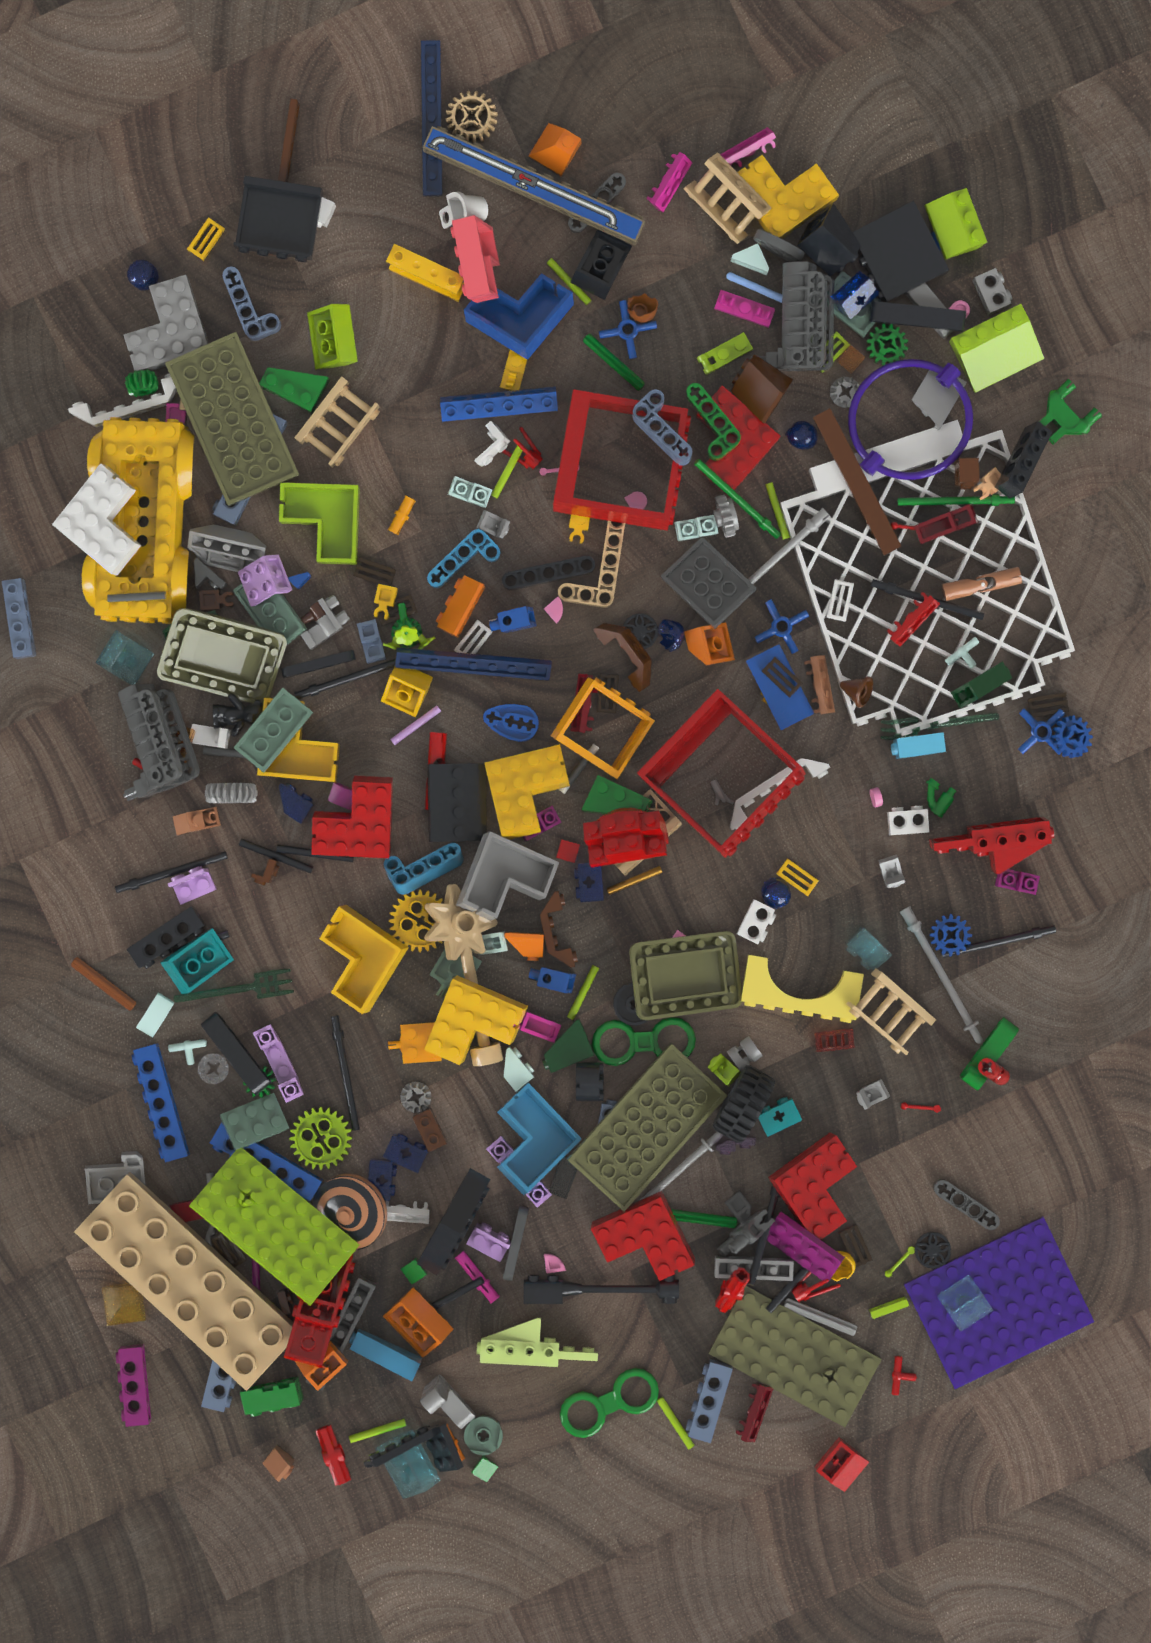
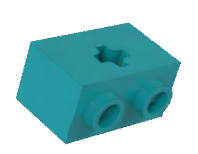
(790, 1117)

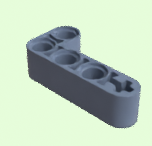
(244, 303)
(665, 430)

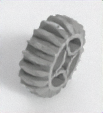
(231, 793)

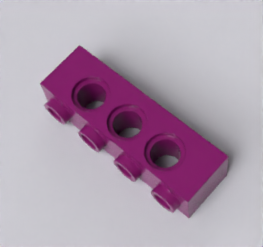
(132, 1416)

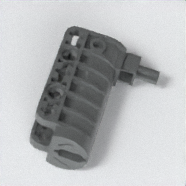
(804, 321)
(157, 740)

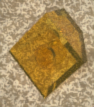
(123, 1304)

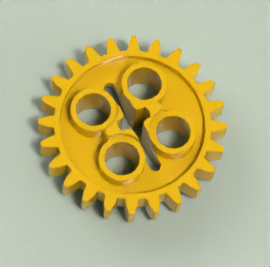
(411, 936)

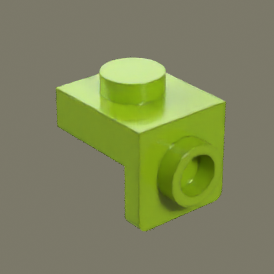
(724, 1069)

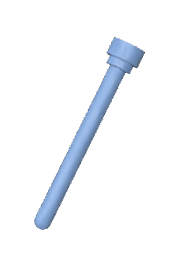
(754, 286)

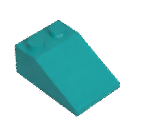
(197, 961)

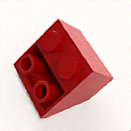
(841, 1464)

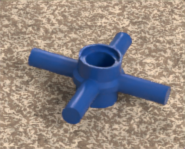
(628, 337)
(789, 622)
(1035, 725)

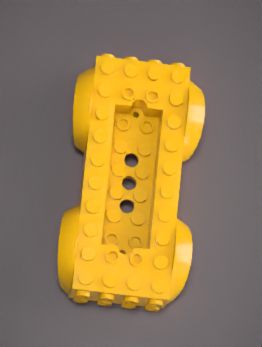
(158, 464)

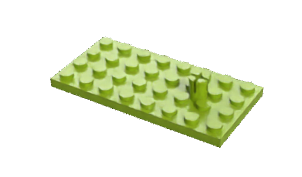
(274, 1225)

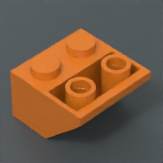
(332, 1364)

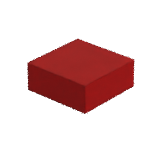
(568, 851)

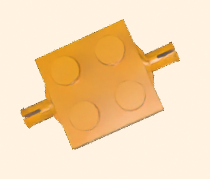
(413, 1042)

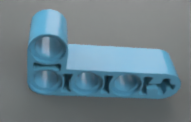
(461, 561)
(450, 852)

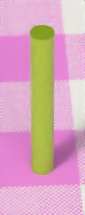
(566, 278)
(506, 473)
(777, 510)
(583, 991)
(675, 1422)
(377, 1430)

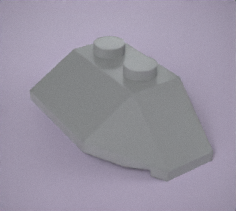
(225, 547)

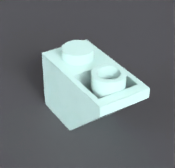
(515, 1070)

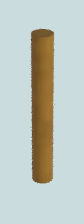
(634, 880)

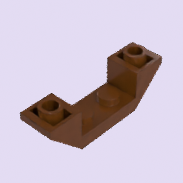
(641, 677)
(565, 955)

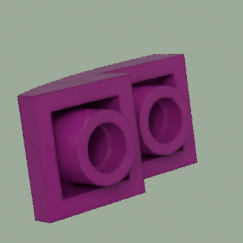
(341, 795)
(547, 819)
(1018, 881)

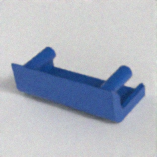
(784, 709)

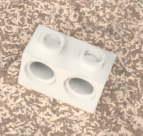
(908, 825)
(751, 920)

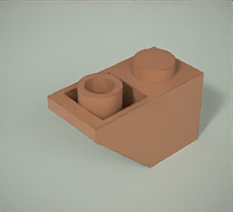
(196, 820)
(279, 1463)

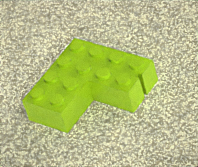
(332, 509)

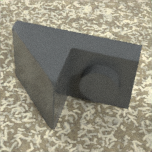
(202, 573)

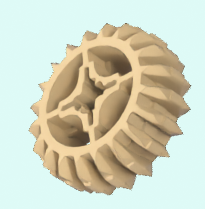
(465, 122)

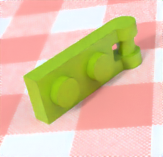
(725, 353)

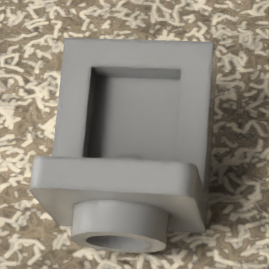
(493, 524)
(891, 871)
(872, 1094)

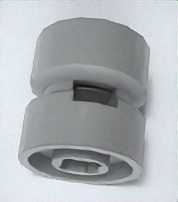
(749, 1048)

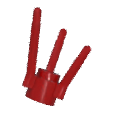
(531, 458)
(803, 1292)

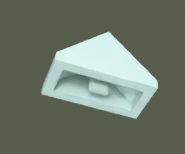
(751, 258)
(494, 942)

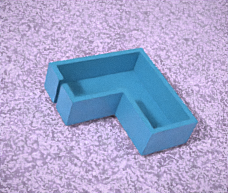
(544, 1138)

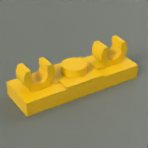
(513, 372)

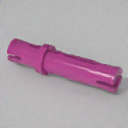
(472, 1270)

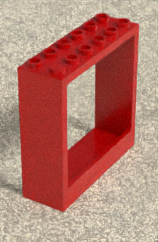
(570, 459)
(689, 739)

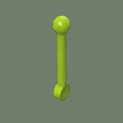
(911, 1250)

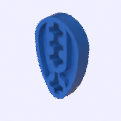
(518, 711)

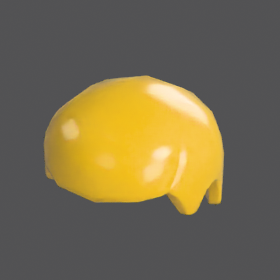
(846, 1268)

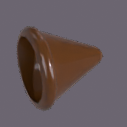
(858, 690)

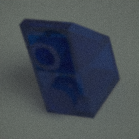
(294, 804)

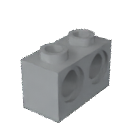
(986, 293)

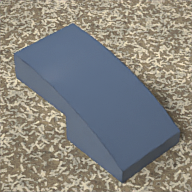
(371, 641)

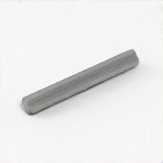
(820, 1316)

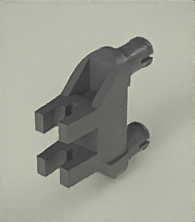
(745, 1233)

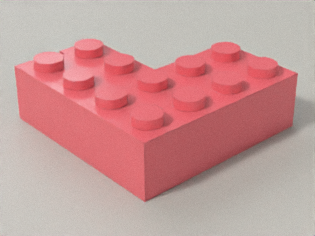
(477, 257)

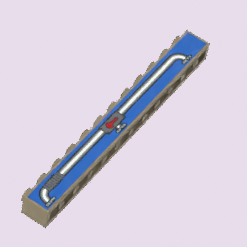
(534, 185)

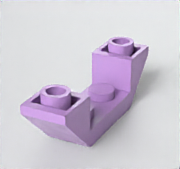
(279, 1062)
(500, 1150)

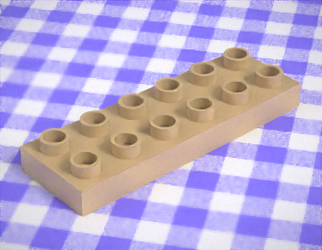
(187, 1280)

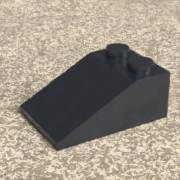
(601, 264)

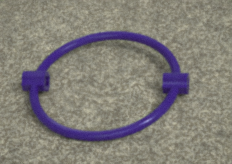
(946, 377)

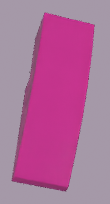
(539, 1026)

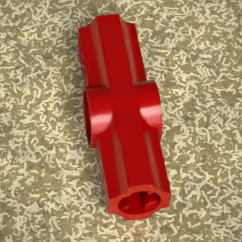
(732, 1290)
(333, 1455)

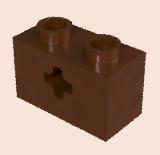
(966, 472)
(429, 1129)

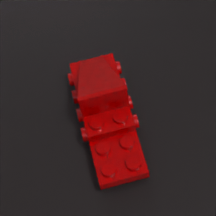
(1003, 841)
(316, 1322)

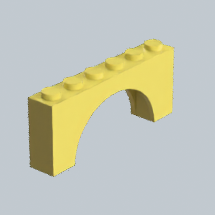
(760, 989)

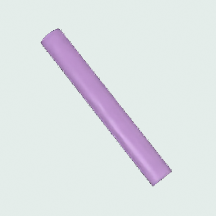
(415, 725)

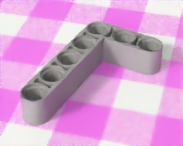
(441, 1394)

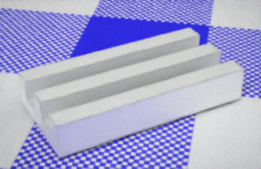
(836, 616)
(483, 627)

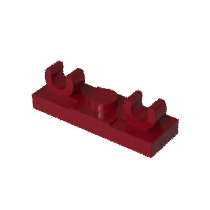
(580, 720)
(755, 1413)

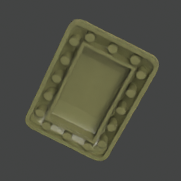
(221, 655)
(685, 975)

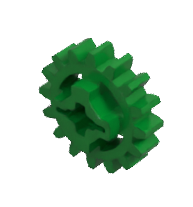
(880, 340)

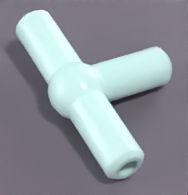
(962, 651)
(188, 1046)

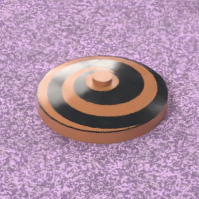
(353, 1206)

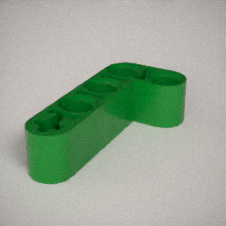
(710, 417)
(991, 1048)

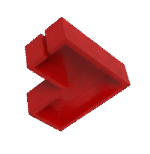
(755, 440)
(365, 829)
(804, 1185)
(645, 1225)

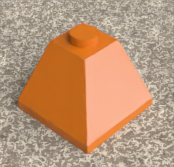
(555, 148)
(710, 644)
(528, 944)

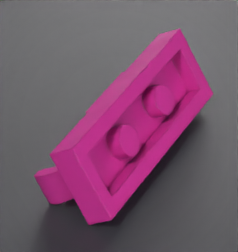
(749, 146)
(670, 181)
(744, 308)

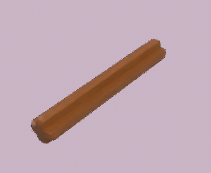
(104, 984)

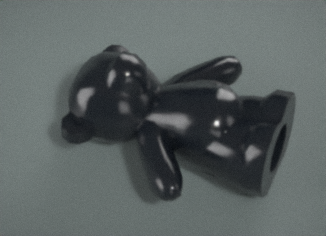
(238, 715)

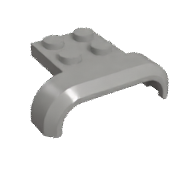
(105, 1177)

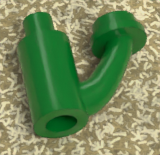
(943, 803)

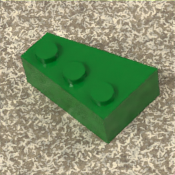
(295, 387)
(610, 796)
(272, 1396)

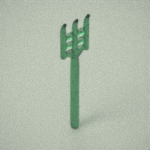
(953, 722)
(256, 986)

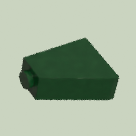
(981, 685)
(568, 1049)

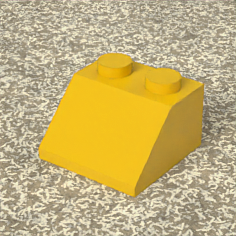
(406, 690)

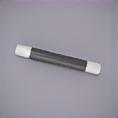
(579, 768)

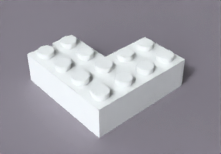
(90, 516)

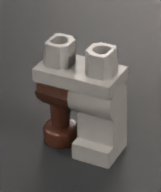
(326, 621)

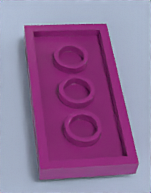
(804, 1247)

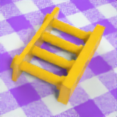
(425, 272)

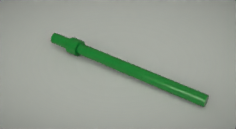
(994, 500)
(763, 522)

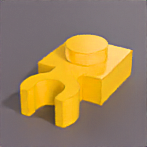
(578, 523)
(385, 598)

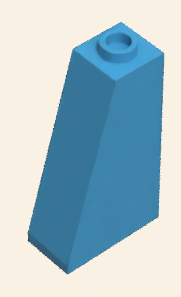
(385, 1354)

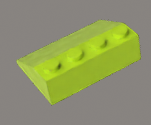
(997, 348)

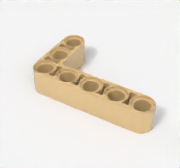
(605, 569)

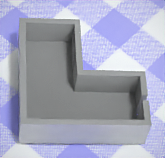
(178, 329)
(500, 866)

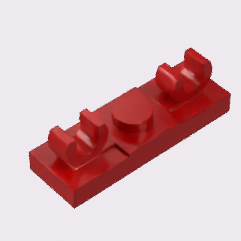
(913, 619)

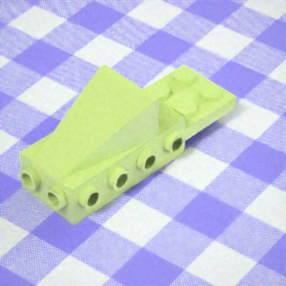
(526, 1338)

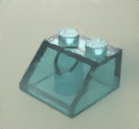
(124, 658)
(868, 949)
(965, 1303)

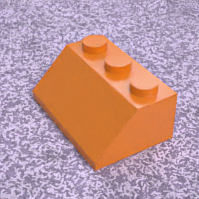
(460, 606)
(418, 1322)

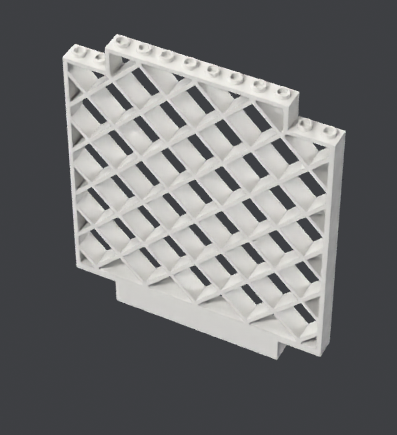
(901, 456)

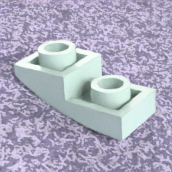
(469, 492)
(696, 528)
(155, 1015)

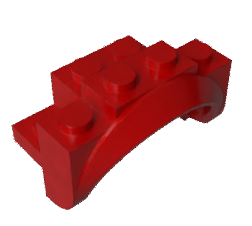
(624, 837)

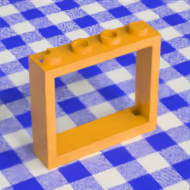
(632, 743)

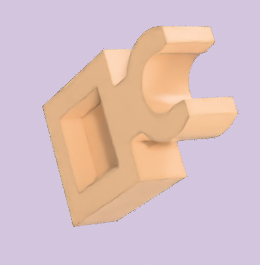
(988, 483)

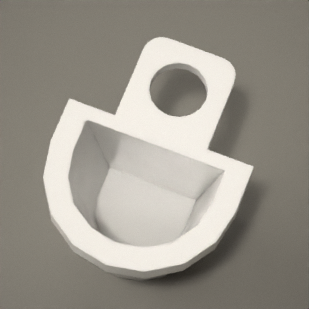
(463, 206)

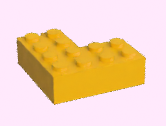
(790, 203)
(304, 759)
(516, 780)
(371, 956)
(468, 1010)

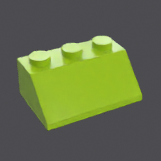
(956, 223)
(332, 336)

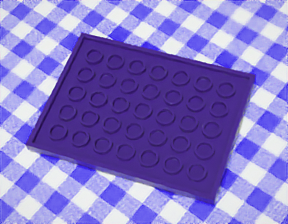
(1029, 1296)

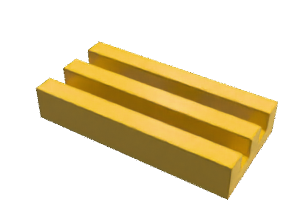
(197, 252)
(784, 868)

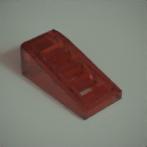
(818, 1042)

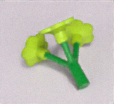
(407, 634)

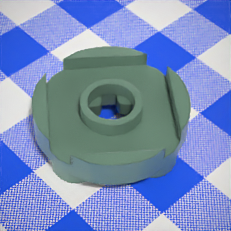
(490, 1444)

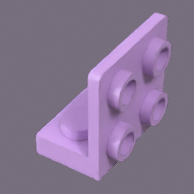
(264, 579)
(193, 885)
(489, 1242)

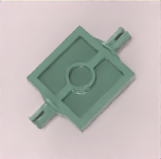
(447, 969)

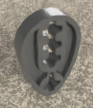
(778, 246)

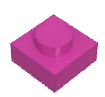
(173, 412)

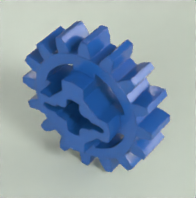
(1078, 743)
(944, 928)

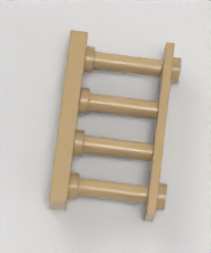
(738, 186)
(330, 404)
(907, 1006)

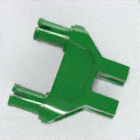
(1064, 417)

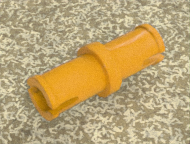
(401, 515)

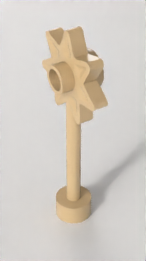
(461, 937)

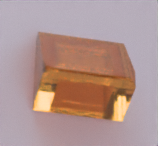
(851, 359)

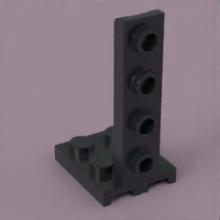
(438, 1442)

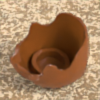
(642, 308)

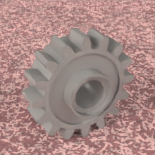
(726, 515)

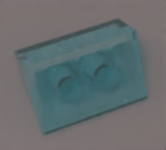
(411, 1470)

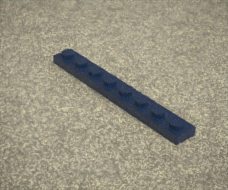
(431, 113)
(473, 664)

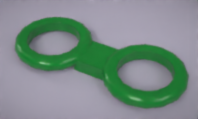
(641, 1040)
(609, 1402)

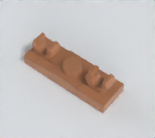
(821, 684)

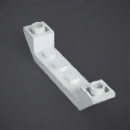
(83, 411)
(738, 816)

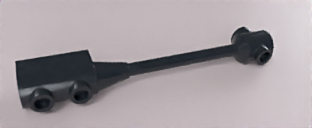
(553, 1289)

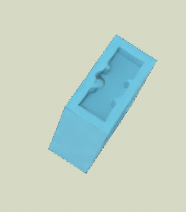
(918, 745)

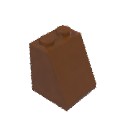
(760, 387)

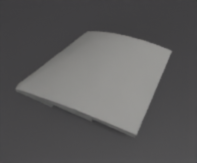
(935, 399)

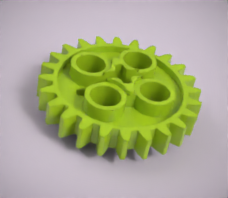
(336, 1129)

